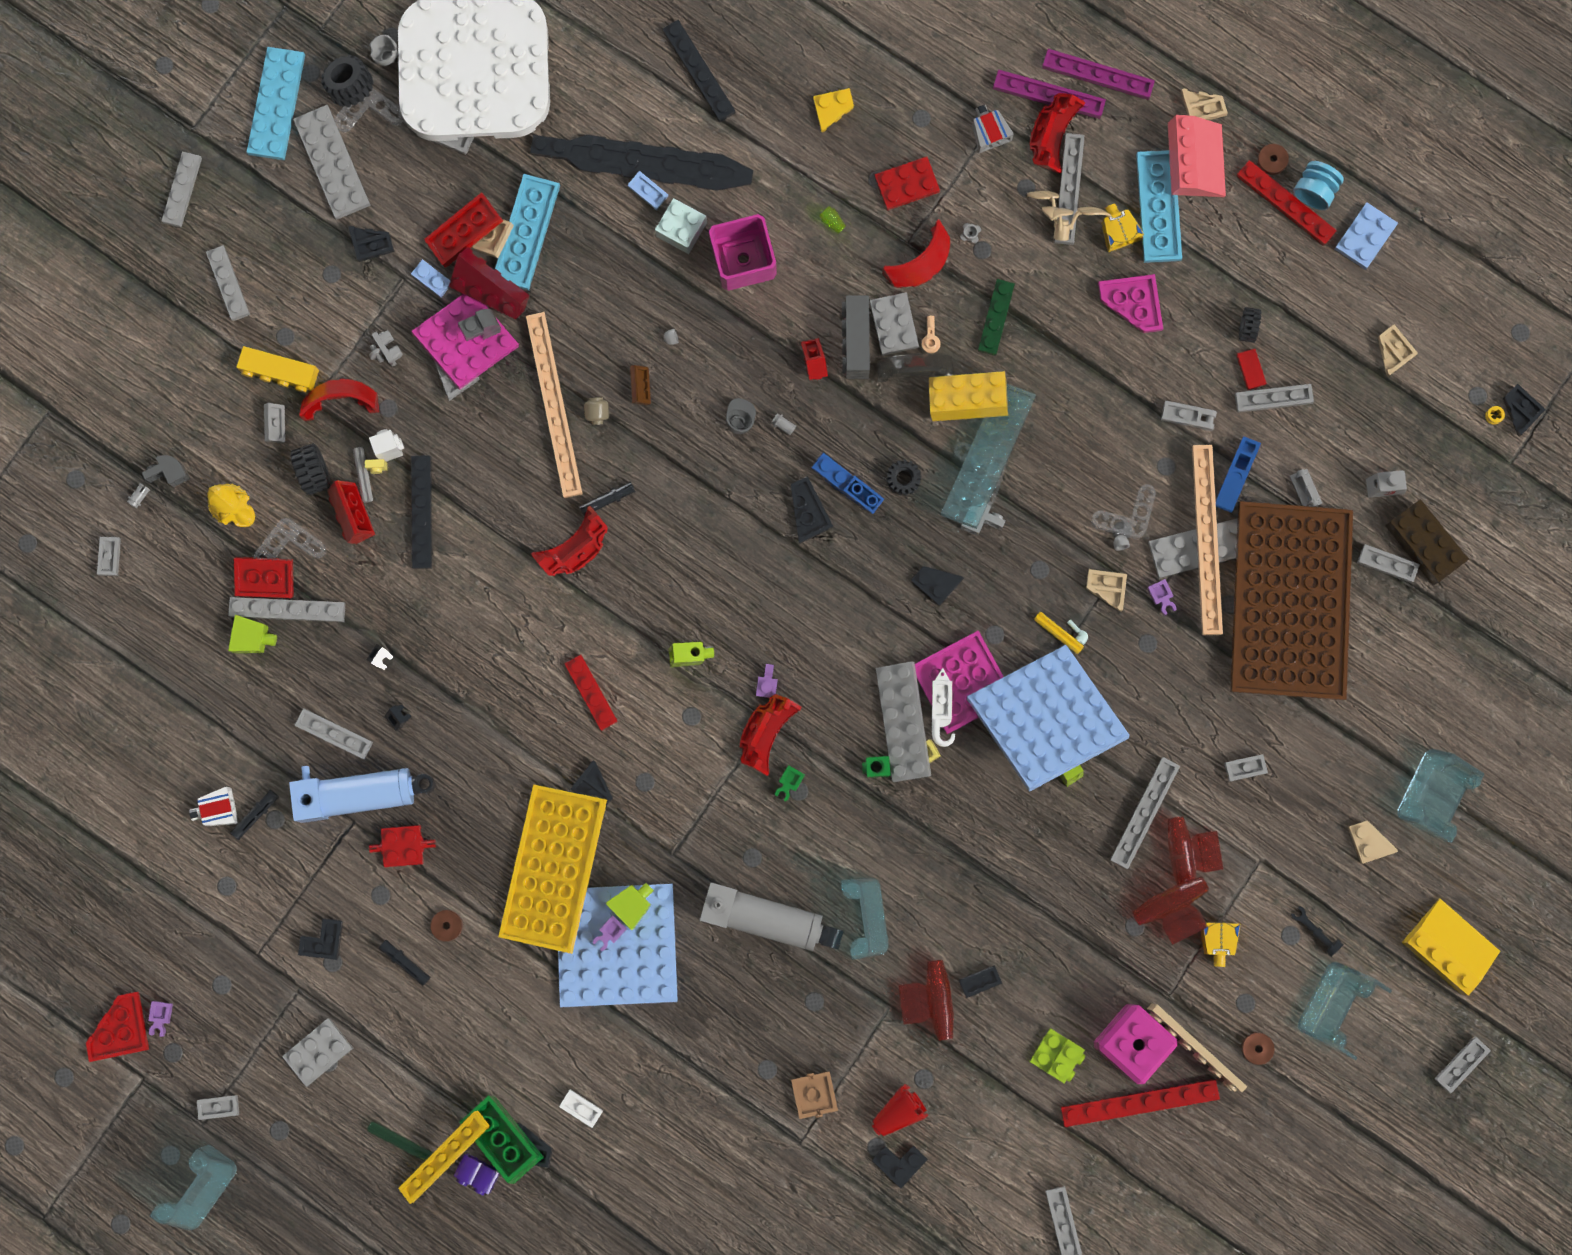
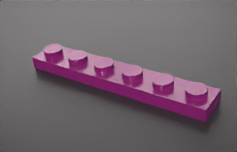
(1098, 74)
(1044, 92)

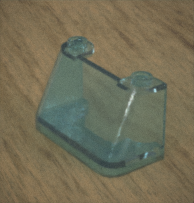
(1437, 793)
(873, 917)
(213, 1176)

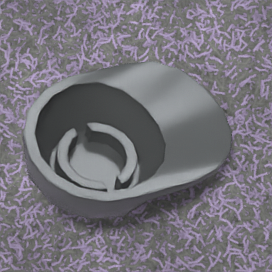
(740, 416)

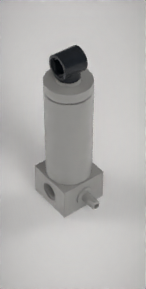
(767, 919)

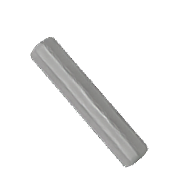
(363, 475)

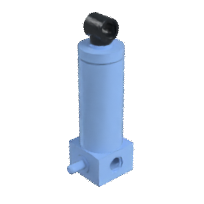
(354, 793)

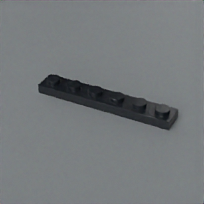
(699, 71)
(421, 512)

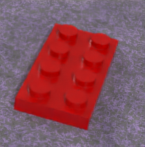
(463, 229)

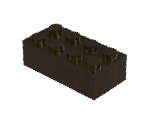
(1427, 542)

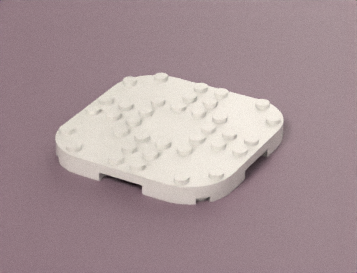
(473, 68)

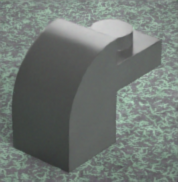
(482, 323)
(170, 468)

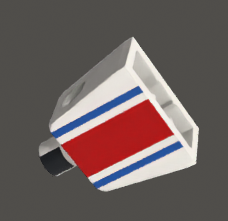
(216, 808)

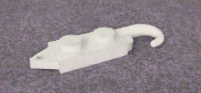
(941, 707)

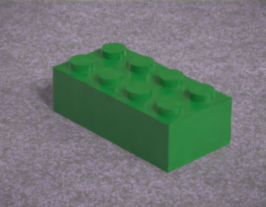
(505, 1141)

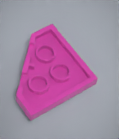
(1134, 301)

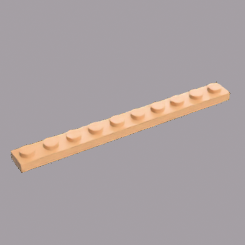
(554, 405)
(1207, 540)

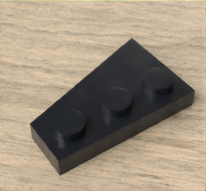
(809, 511)

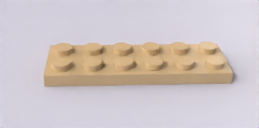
(1201, 1054)

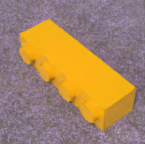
(278, 369)

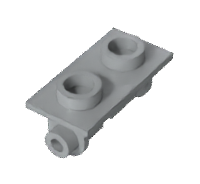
(1305, 488)

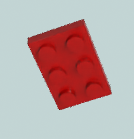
(907, 183)
(263, 577)

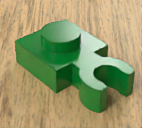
(791, 780)

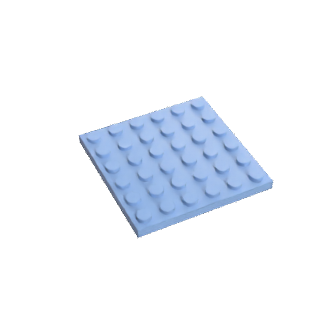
(1047, 717)
(632, 969)

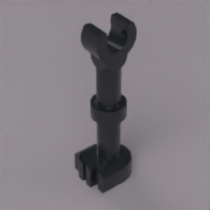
(1317, 933)

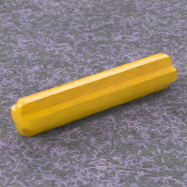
(1058, 632)

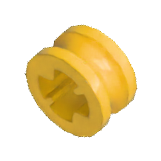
(1501, 415)

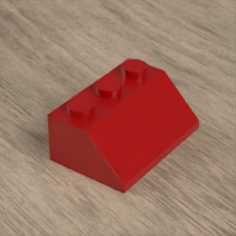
(350, 512)

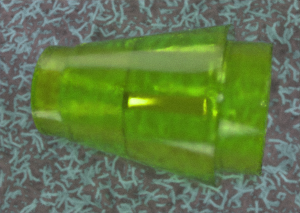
(832, 219)

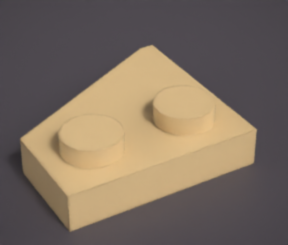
(1204, 105)
(1395, 349)
(1108, 587)
(1369, 842)

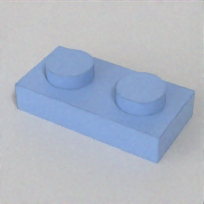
(647, 190)
(431, 278)

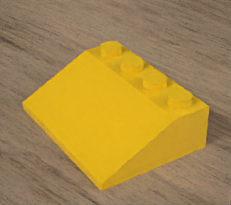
(1452, 948)

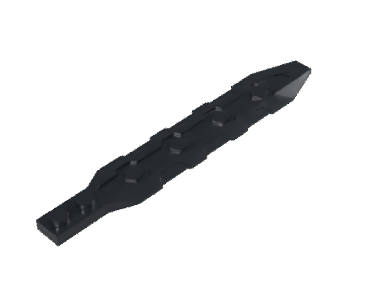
(657, 163)

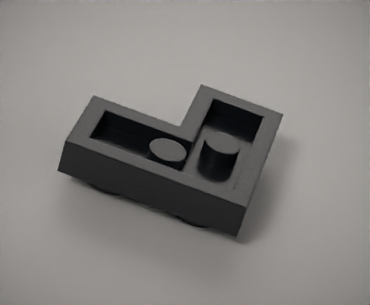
(327, 945)
(899, 1169)

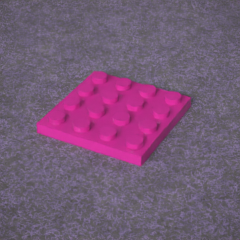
(447, 346)
(968, 667)

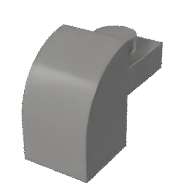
(994, 520)

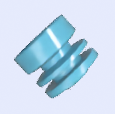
(1318, 185)

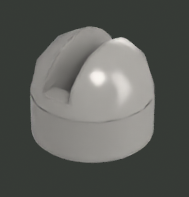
(671, 337)
(1121, 543)

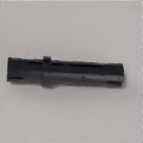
(609, 497)
(259, 809)
(404, 962)

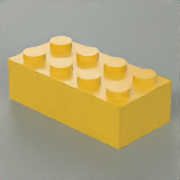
(968, 396)

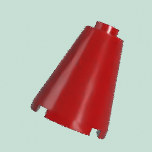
(899, 1112)

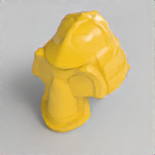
(230, 504)

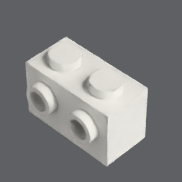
(387, 445)

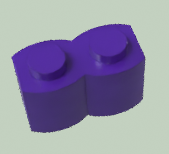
(477, 1174)

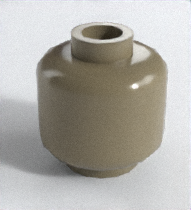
(596, 410)

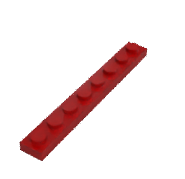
(1140, 1103)

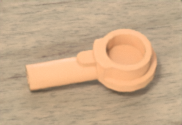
(930, 342)

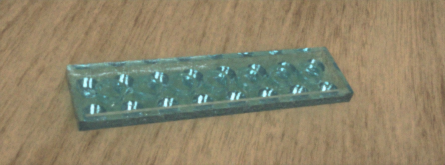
(987, 460)

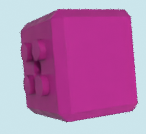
(738, 238)
(1117, 1043)

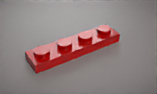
(591, 692)

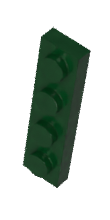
(996, 317)

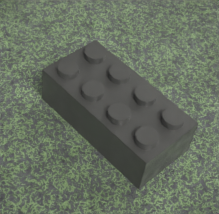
(856, 331)

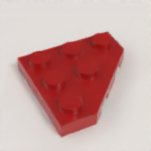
(120, 1030)

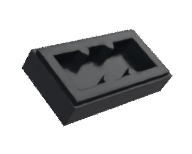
(980, 981)

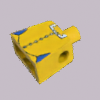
(1120, 228)
(1220, 940)

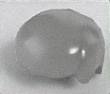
(384, 50)

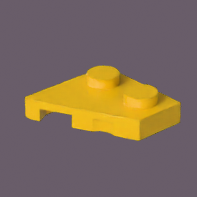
(832, 107)

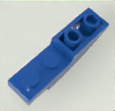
(1237, 474)
(847, 484)

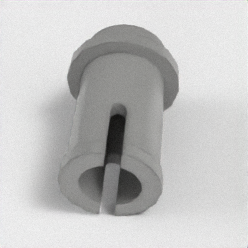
(783, 424)
(137, 497)

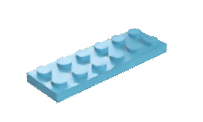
(276, 103)
(1158, 208)
(530, 221)

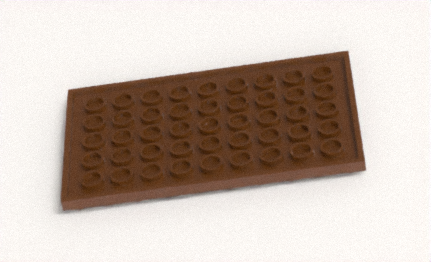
(1292, 601)

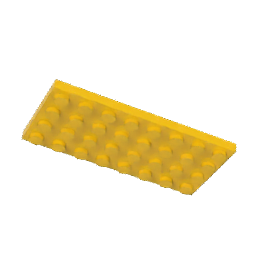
(552, 868)

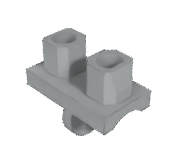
(382, 340)

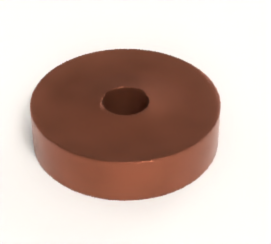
(1278, 153)
(453, 919)
(1251, 1042)

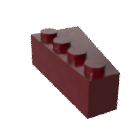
(487, 285)

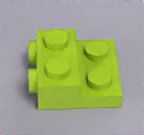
(1058, 1056)

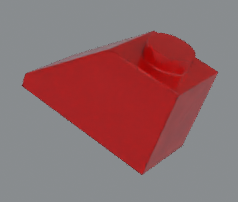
(814, 359)

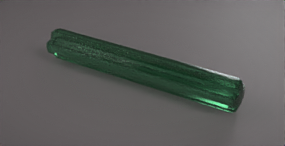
(399, 1141)

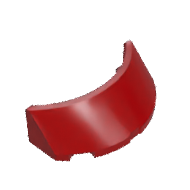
(1050, 128)
(925, 265)
(335, 390)
(576, 550)
(762, 730)

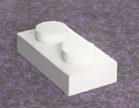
(581, 1108)

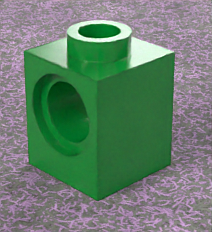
(885, 764)

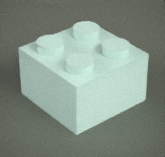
(681, 226)

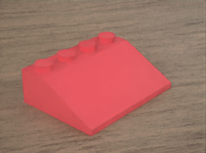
(1196, 157)

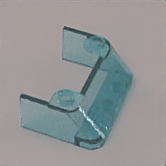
(1332, 1002)

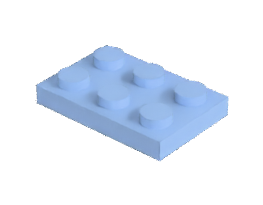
(1366, 236)

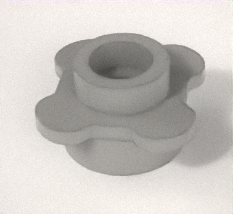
(975, 229)

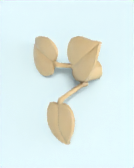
(1061, 225)

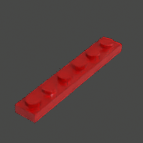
(1286, 203)

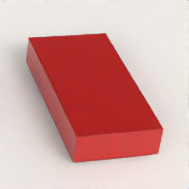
(1251, 369)

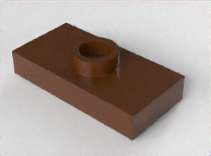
(640, 385)

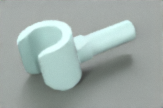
(1082, 636)

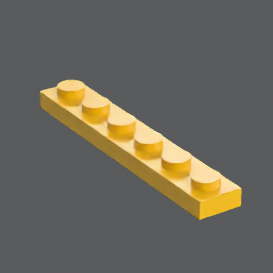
(444, 1157)

